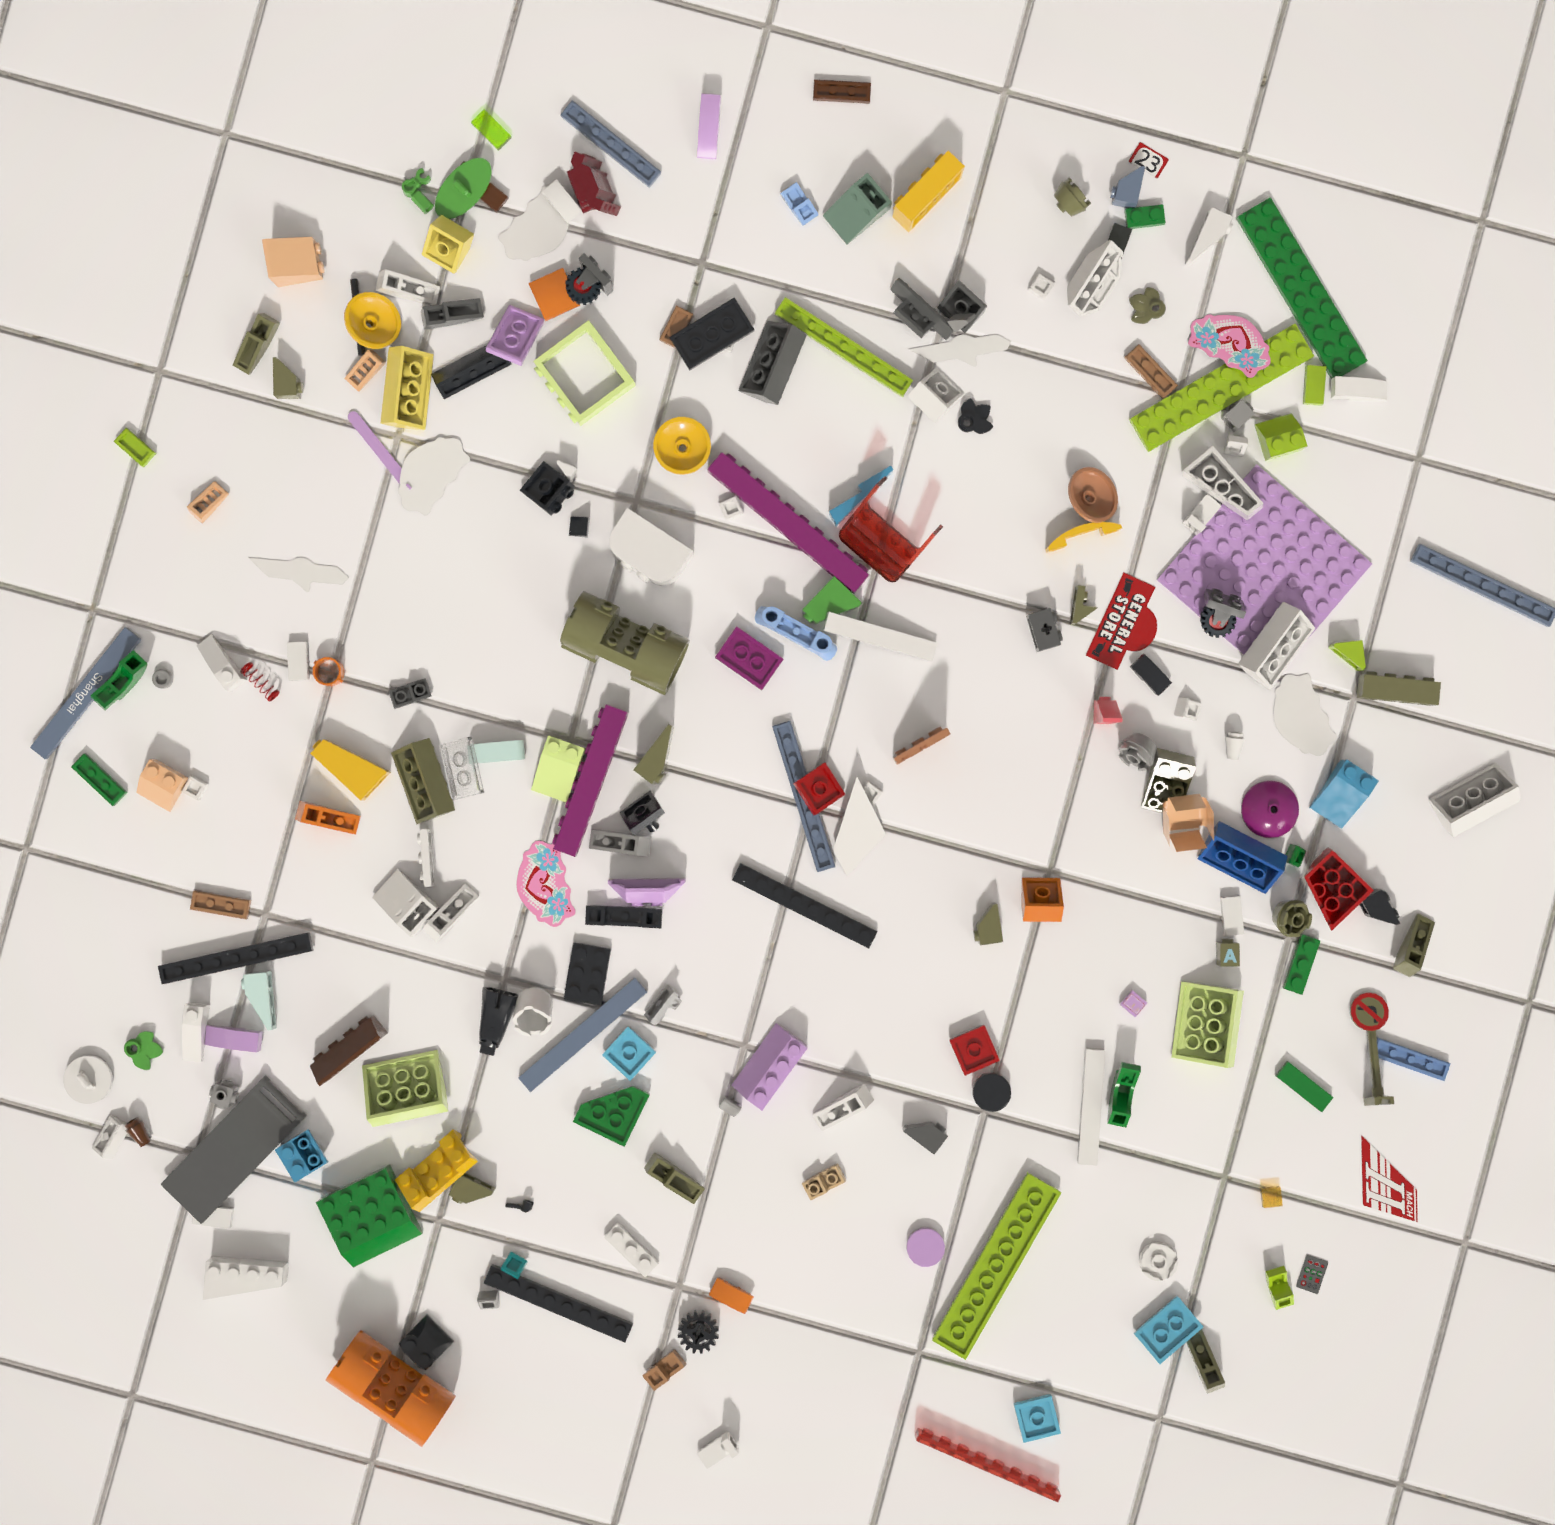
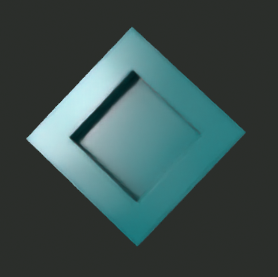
(514, 1265)

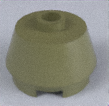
(1071, 198)
(1291, 917)

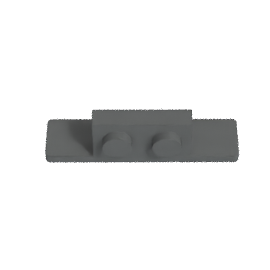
(918, 313)

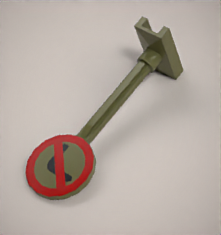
(1370, 1014)

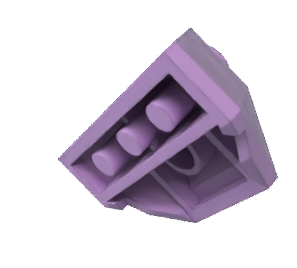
(646, 890)

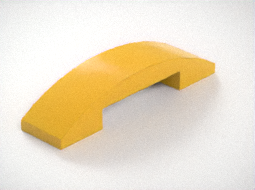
(1104, 529)

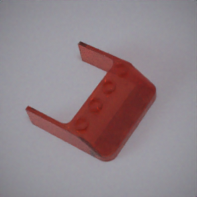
(879, 541)

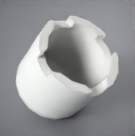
(533, 1012)

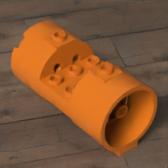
(390, 1388)

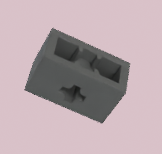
(1036, 622)

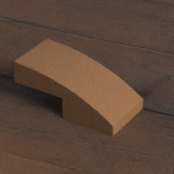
(664, 1369)

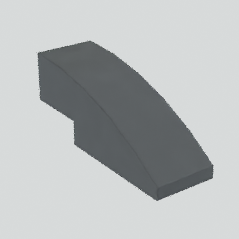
(451, 313)

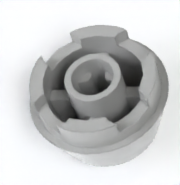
(1138, 751)

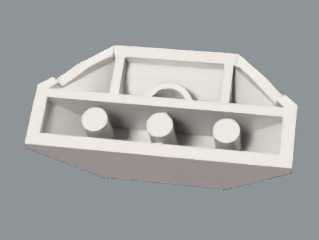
(1095, 279)

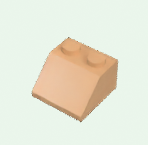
(161, 784)

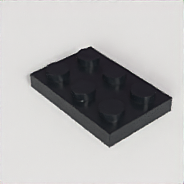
(587, 973)

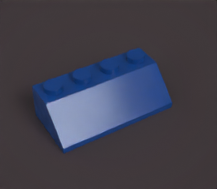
(1243, 858)

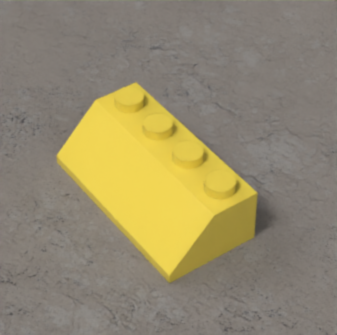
(406, 388)

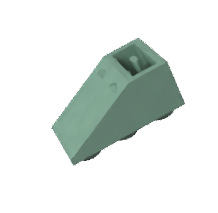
(857, 208)

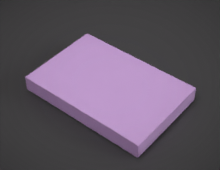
(515, 335)

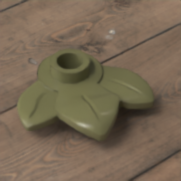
(1143, 305)

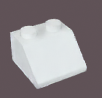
(935, 395)

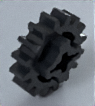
(705, 1334)

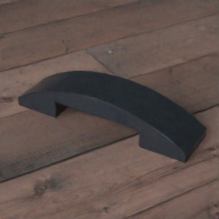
(623, 916)

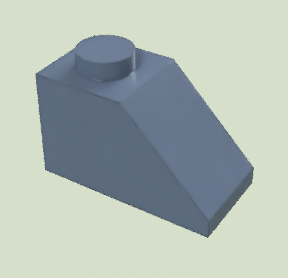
(1128, 189)

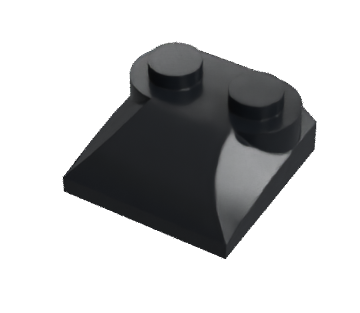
(425, 1342)

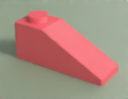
(1106, 711)

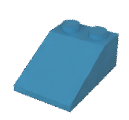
(1343, 793)

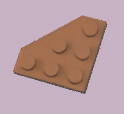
(920, 744)

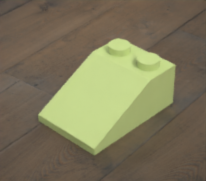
(558, 768)

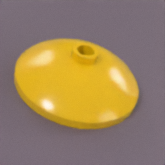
(378, 312)
(680, 432)

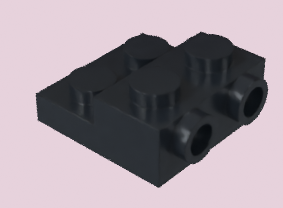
(548, 488)

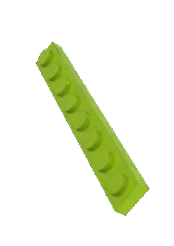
(844, 347)

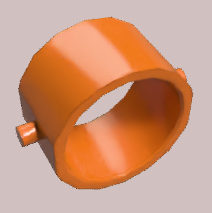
(318, 663)

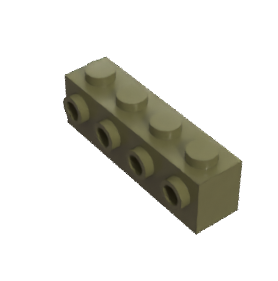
(1398, 689)

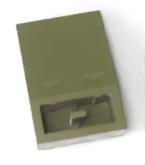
(1168, 778)

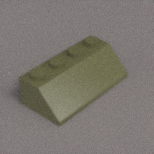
(423, 781)

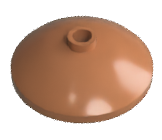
(1093, 495)

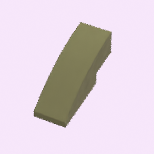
(256, 343)
(673, 1178)

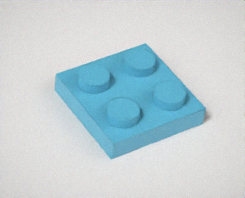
(629, 1053)
(1037, 1418)

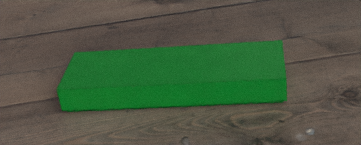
(99, 779)
(1304, 1086)

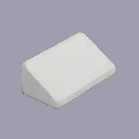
(110, 1138)

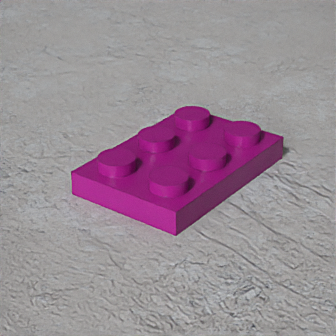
(749, 658)

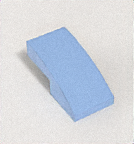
(799, 204)

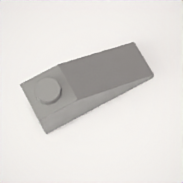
(620, 843)

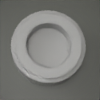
(162, 679)

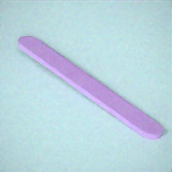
(376, 445)

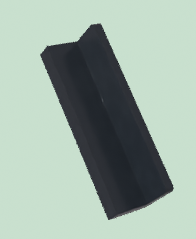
(467, 371)

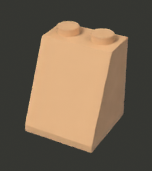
(293, 260)

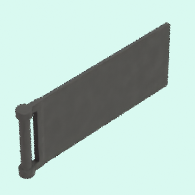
(231, 1151)

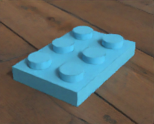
(1168, 1329)

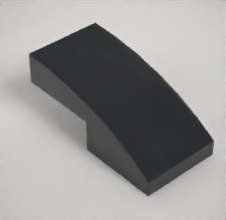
(1150, 674)

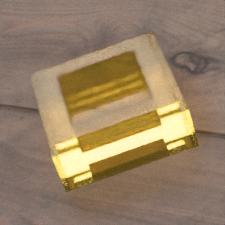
(1271, 1196)

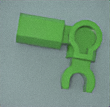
(410, 189)

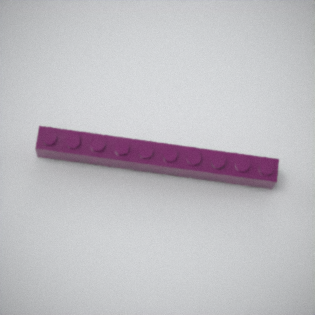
(787, 522)

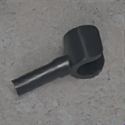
(525, 1207)

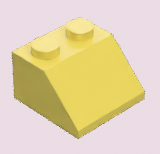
(447, 243)

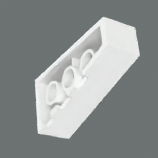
(1221, 481)

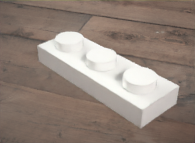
(425, 857)
(631, 1249)

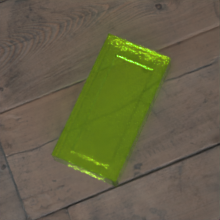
(491, 129)

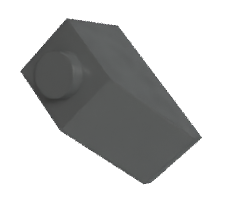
(927, 1135)

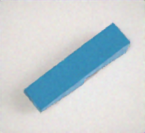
(840, 512)

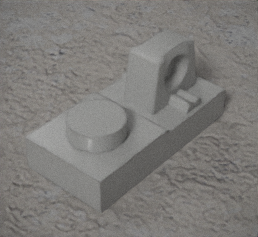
(666, 999)

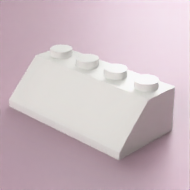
(1276, 645)
(1475, 799)

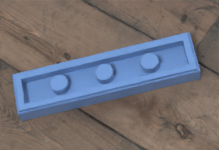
(1412, 1059)

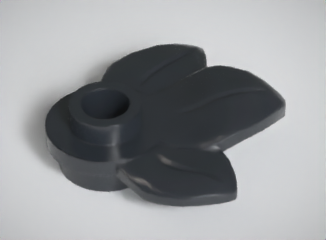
(976, 415)

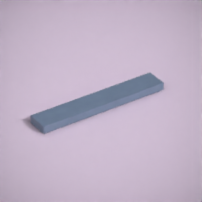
(610, 144)

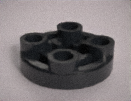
(991, 1092)

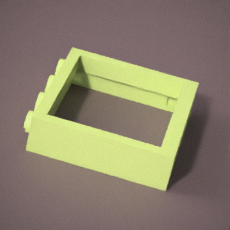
(615, 363)

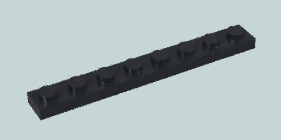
(804, 905)
(235, 958)
(559, 1303)

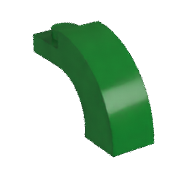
(122, 681)
(1122, 1093)

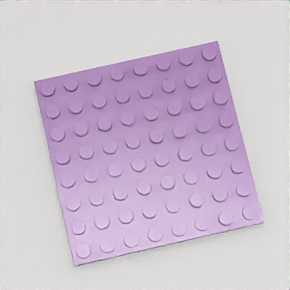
(1266, 561)

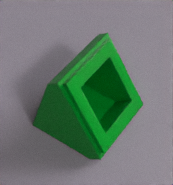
(1295, 855)

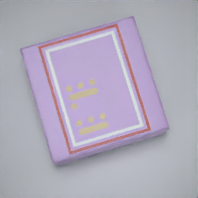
(1133, 1003)

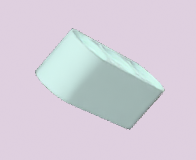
(500, 751)

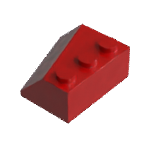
(1335, 887)

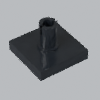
(642, 813)

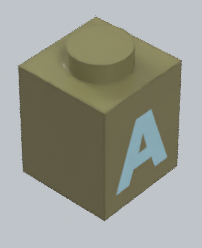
(1227, 953)

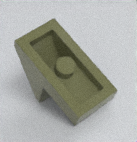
(1079, 610)

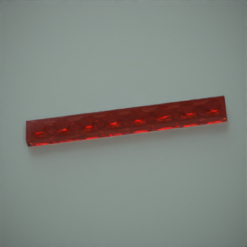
(981, 1461)

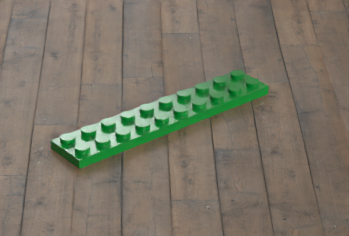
(1301, 289)

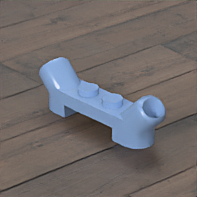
(796, 631)

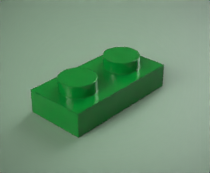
(1145, 216)

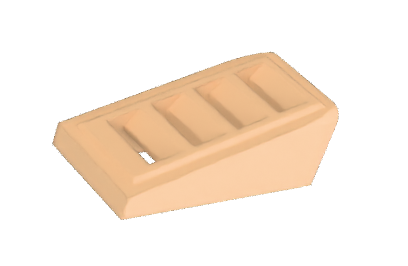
(360, 365)
(197, 502)

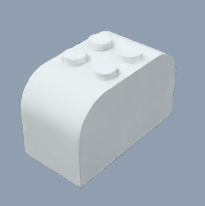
(648, 550)

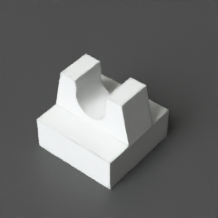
(1235, 445)

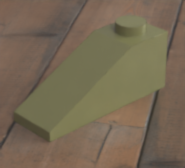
(1414, 947)
(1205, 1363)

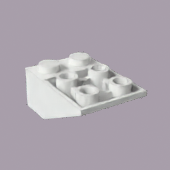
(405, 903)

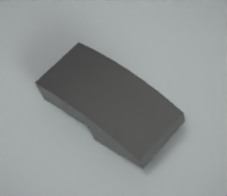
(410, 693)

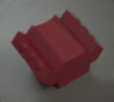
(591, 185)

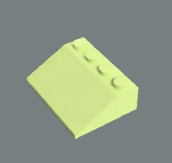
(1207, 1024)
(404, 1088)

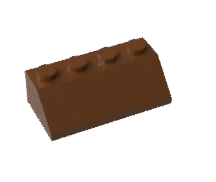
(347, 1050)

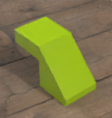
(1279, 1288)

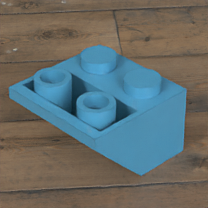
(301, 1155)

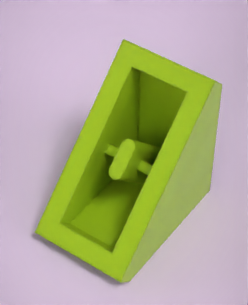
(1350, 652)

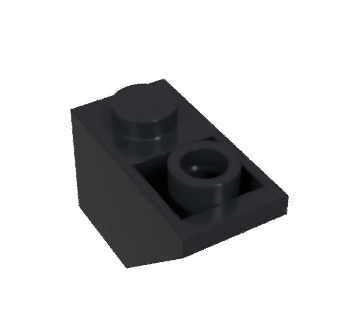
(1379, 908)

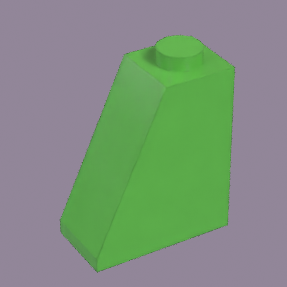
(832, 598)

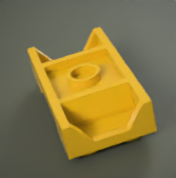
(436, 1171)

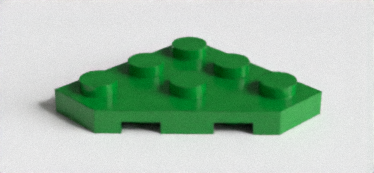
(613, 1114)

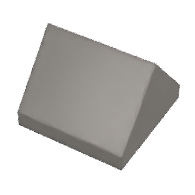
(488, 1299)

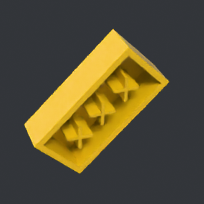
(928, 190)

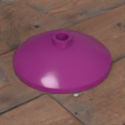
(1257, 806)

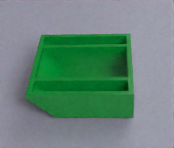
(369, 1216)

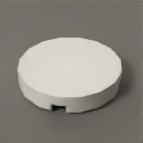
(1158, 1261)

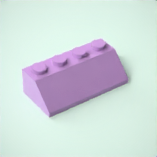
(769, 1066)

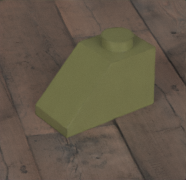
(285, 382)
(988, 927)
(469, 1189)

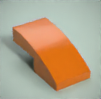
(731, 1295)

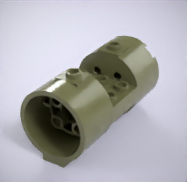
(599, 631)

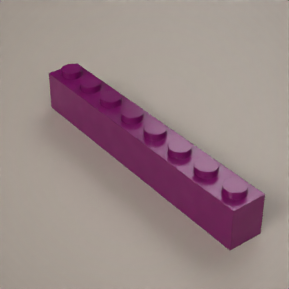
(591, 780)

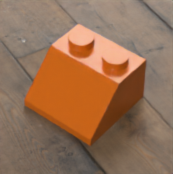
(1042, 900)

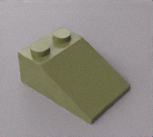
(655, 760)

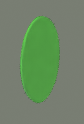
(463, 188)

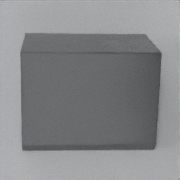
(962, 301)

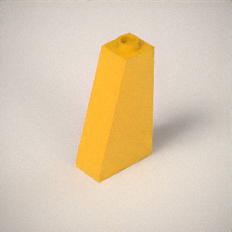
(349, 768)

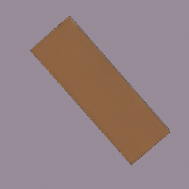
(1150, 371)
(220, 904)

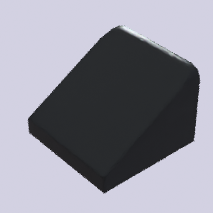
(579, 526)

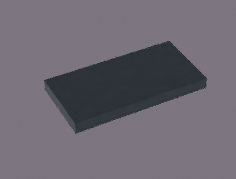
(712, 334)

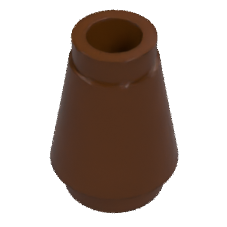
(137, 1131)

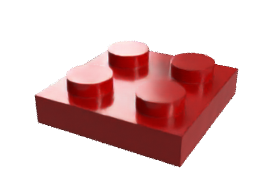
(819, 788)
(974, 1050)

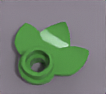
(145, 1050)

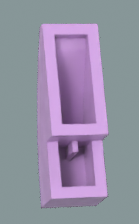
(708, 126)
(233, 1038)

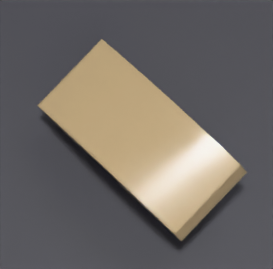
(824, 1181)

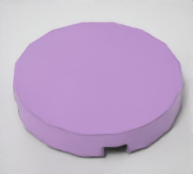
(925, 1247)

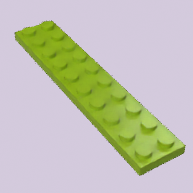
(1217, 391)
(996, 1266)

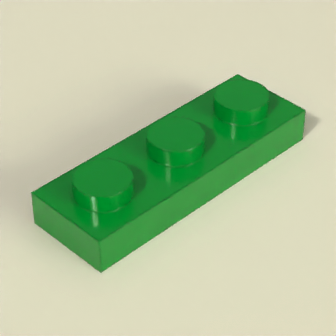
(1301, 964)

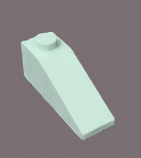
(259, 992)

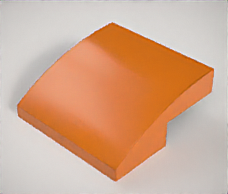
(552, 294)

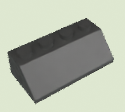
(772, 362)

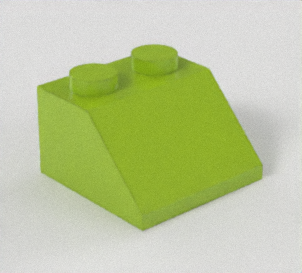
(1280, 436)

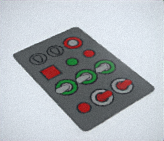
(1312, 1274)

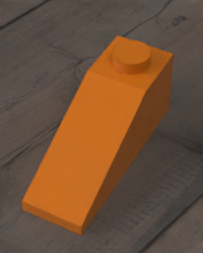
(327, 817)

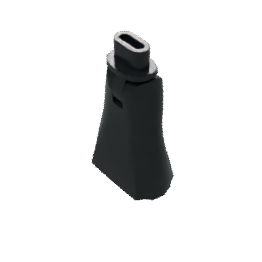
(495, 1016)

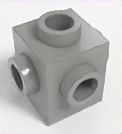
(230, 1093)

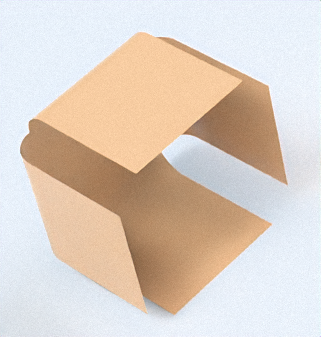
(1187, 813)

